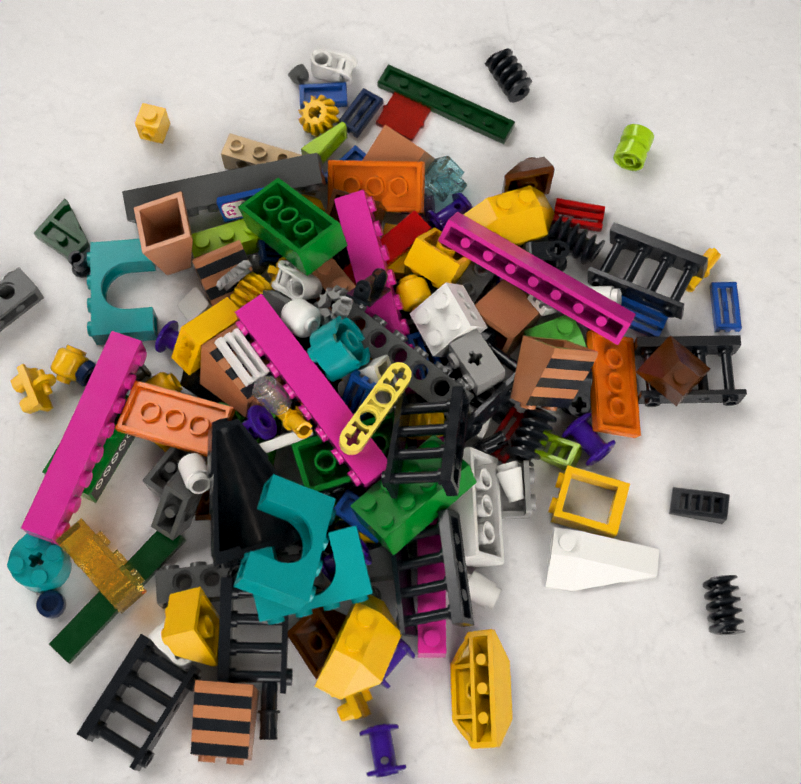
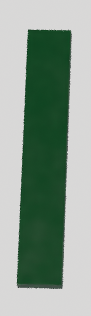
(447, 104)
(99, 610)

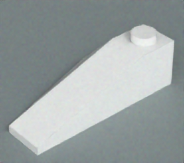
(591, 560)

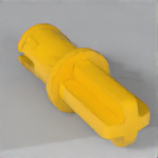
(713, 256)
(294, 421)

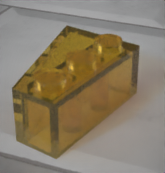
(102, 565)

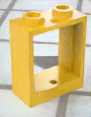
(201, 330)
(583, 524)

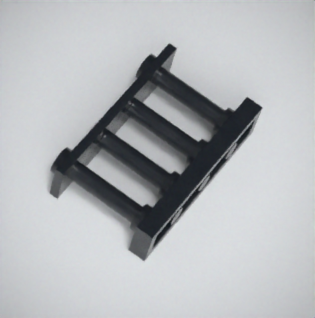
(658, 250)
(701, 347)
(488, 407)
(450, 452)
(455, 582)
(230, 647)
(112, 701)

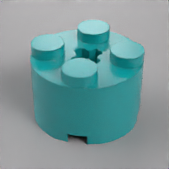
(338, 348)
(39, 578)

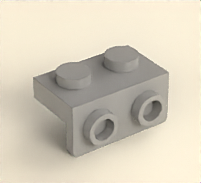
(522, 508)

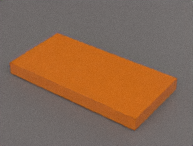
(393, 183)
(614, 387)
(170, 417)

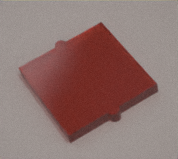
(403, 116)

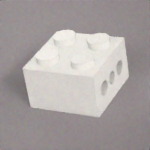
(446, 317)

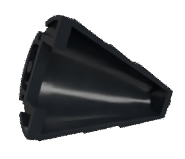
(237, 477)

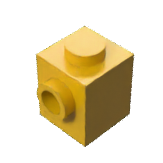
(152, 123)

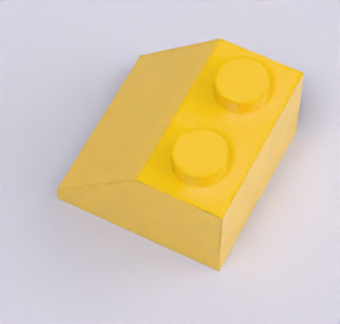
(435, 260)
(192, 627)

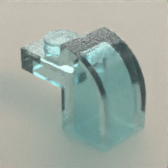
(444, 178)

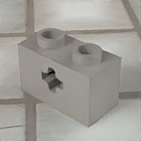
(475, 349)

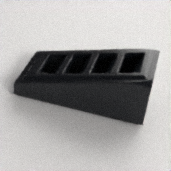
(699, 495)

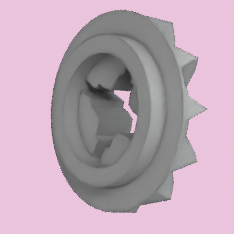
(234, 275)
(340, 308)

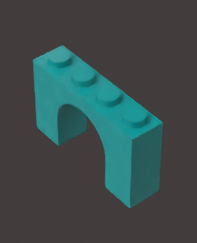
(107, 263)
(310, 515)
(349, 583)

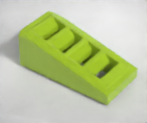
(327, 143)
(566, 445)

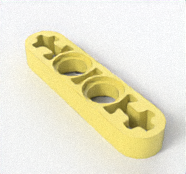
(372, 406)

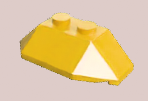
(515, 215)
(360, 650)
(481, 690)

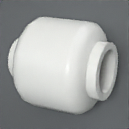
(300, 317)

